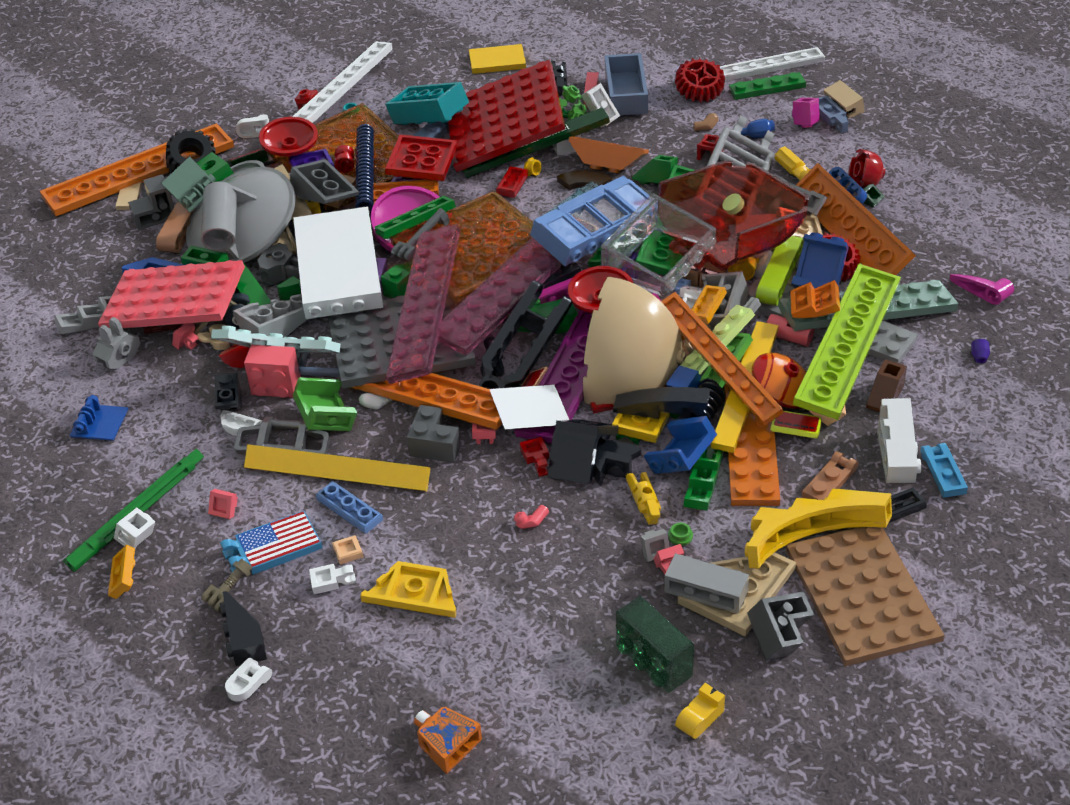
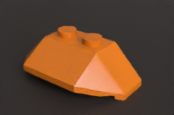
(605, 154)

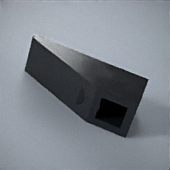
(244, 632)

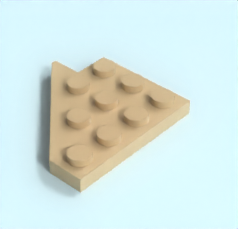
(762, 584)

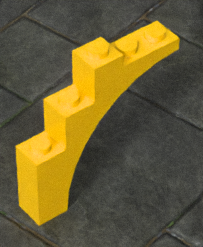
(841, 509)

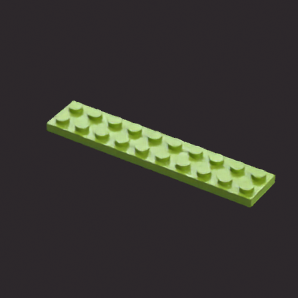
(847, 342)

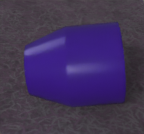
(980, 350)

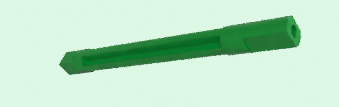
(142, 502)

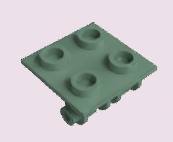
(188, 183)

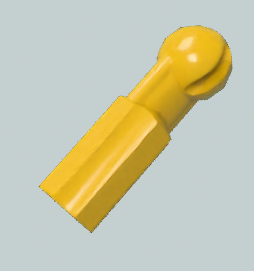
(791, 162)

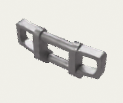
(266, 427)

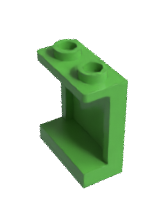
(322, 405)

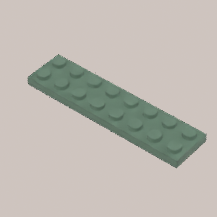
(908, 301)

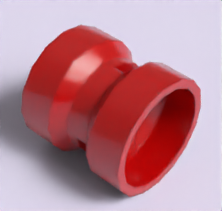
(344, 158)

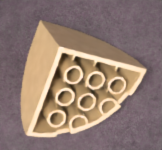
(629, 343)

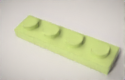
(725, 332)

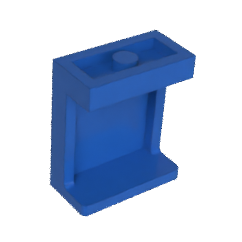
(820, 260)
(688, 443)

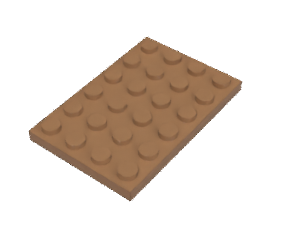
(864, 594)

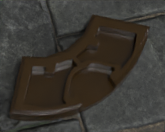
(580, 178)

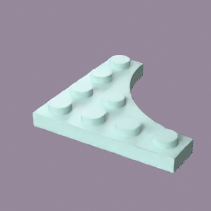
(302, 345)

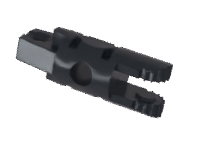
(560, 76)

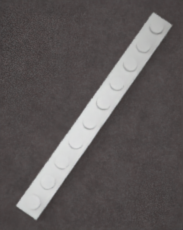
(344, 81)

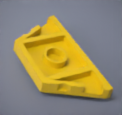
(414, 589)

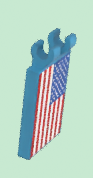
(273, 543)

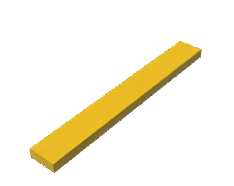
(735, 411)
(337, 467)

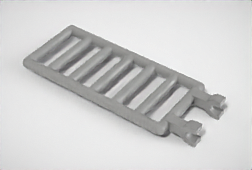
(735, 134)

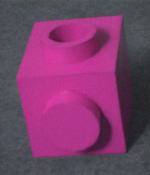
(806, 111)

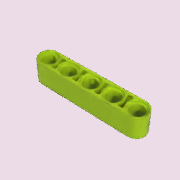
(779, 271)

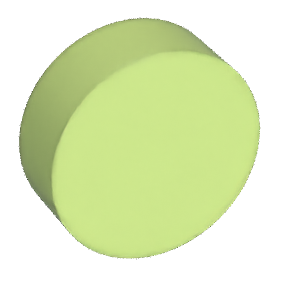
(733, 204)

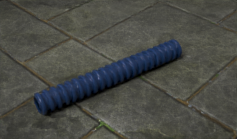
(364, 166)

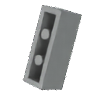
(706, 583)

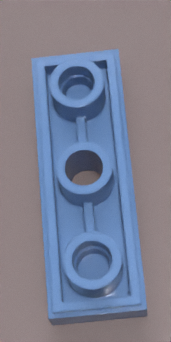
(349, 507)

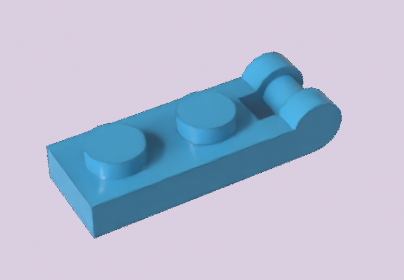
(944, 470)

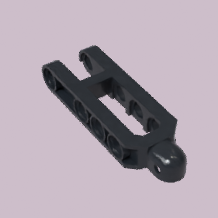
(531, 321)

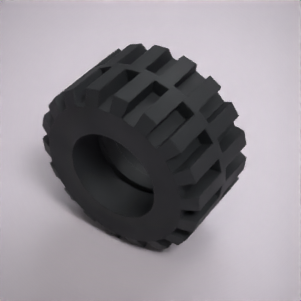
(187, 142)

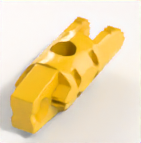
(644, 497)

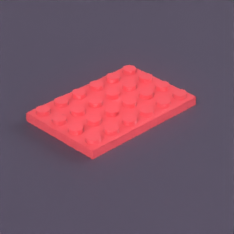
(173, 294)

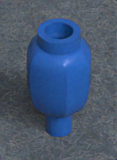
(758, 128)

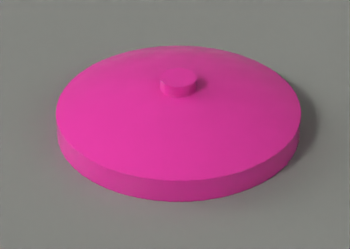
(397, 202)

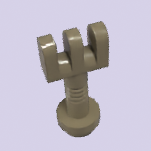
(215, 595)

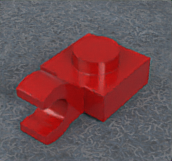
(536, 452)

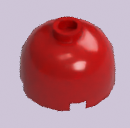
(866, 168)

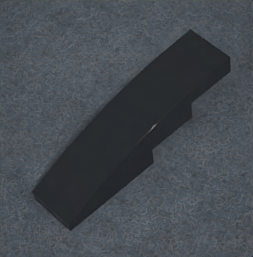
(662, 399)

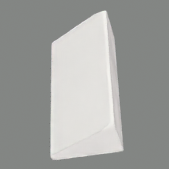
(598, 98)

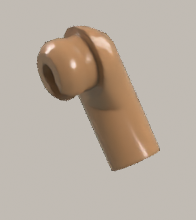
(707, 124)

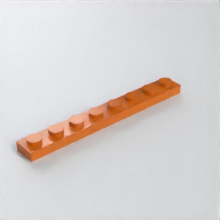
(723, 361)

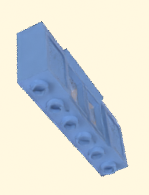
(587, 220)

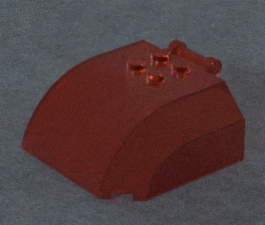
(767, 219)

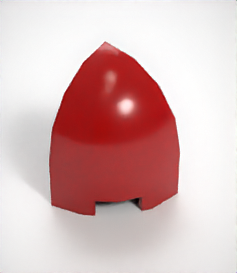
(234, 356)

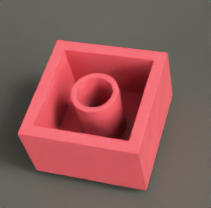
(272, 370)

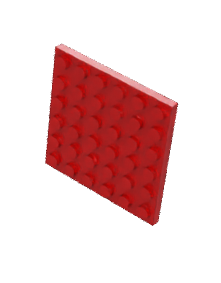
(506, 115)

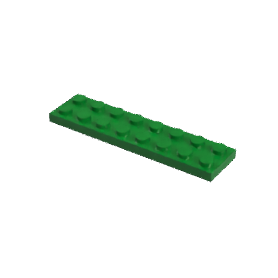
(655, 248)

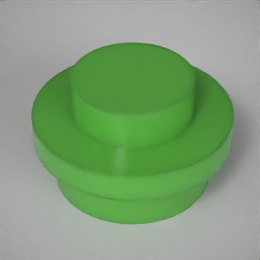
(680, 534)

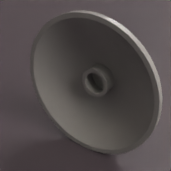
(243, 213)

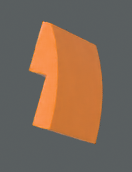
(816, 302)

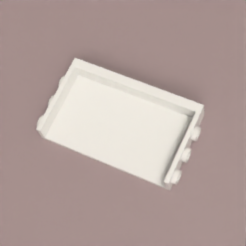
(337, 263)

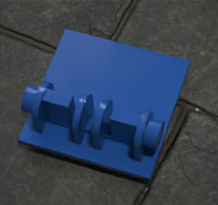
(98, 420)

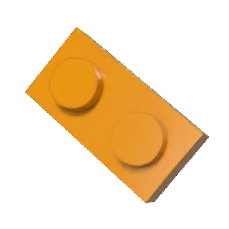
(121, 572)

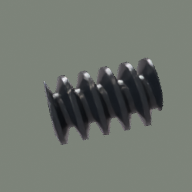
(717, 396)

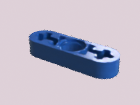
(853, 187)

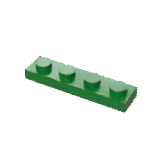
(767, 85)
(413, 217)

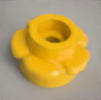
(533, 166)

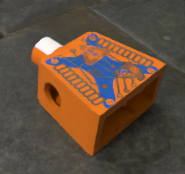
(447, 736)

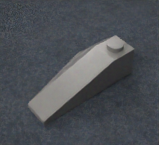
(277, 317)

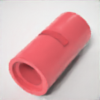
(786, 332)

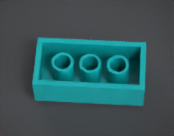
(427, 103)

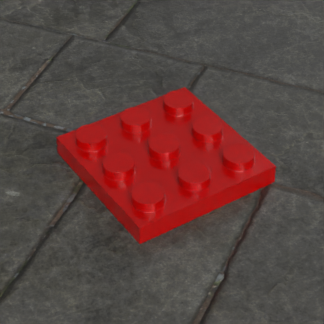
(421, 157)

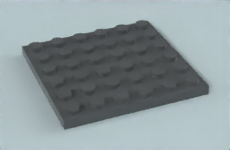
(368, 341)

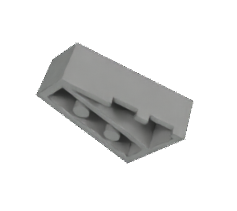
(736, 292)

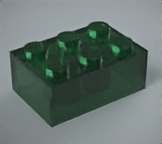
(654, 644)

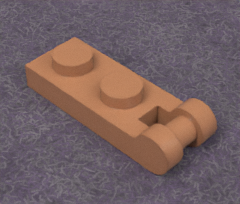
(830, 477)

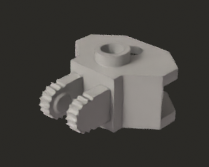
(115, 343)

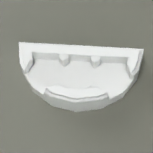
(233, 421)

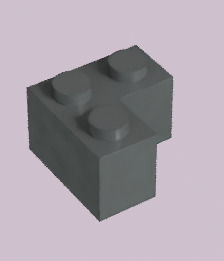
(153, 208)
(431, 438)
(777, 623)

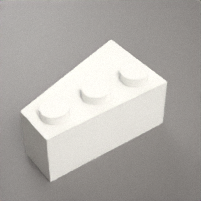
(898, 441)

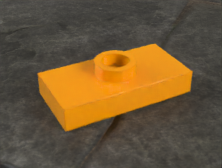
(708, 302)

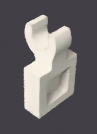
(327, 577)

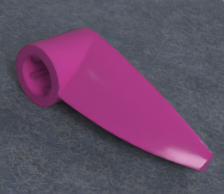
(986, 289)

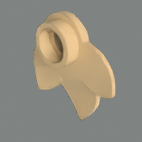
(217, 344)

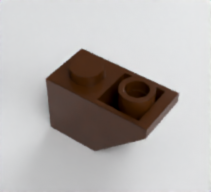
(887, 384)

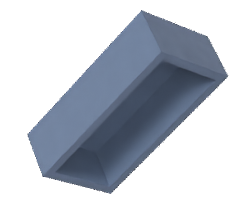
(626, 83)

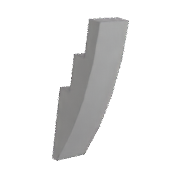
(85, 318)

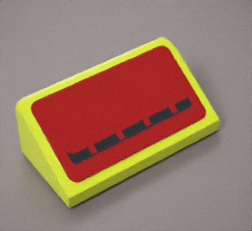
(797, 424)

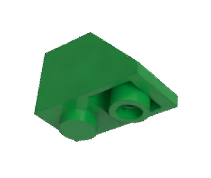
(656, 170)

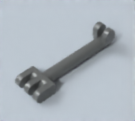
(407, 250)

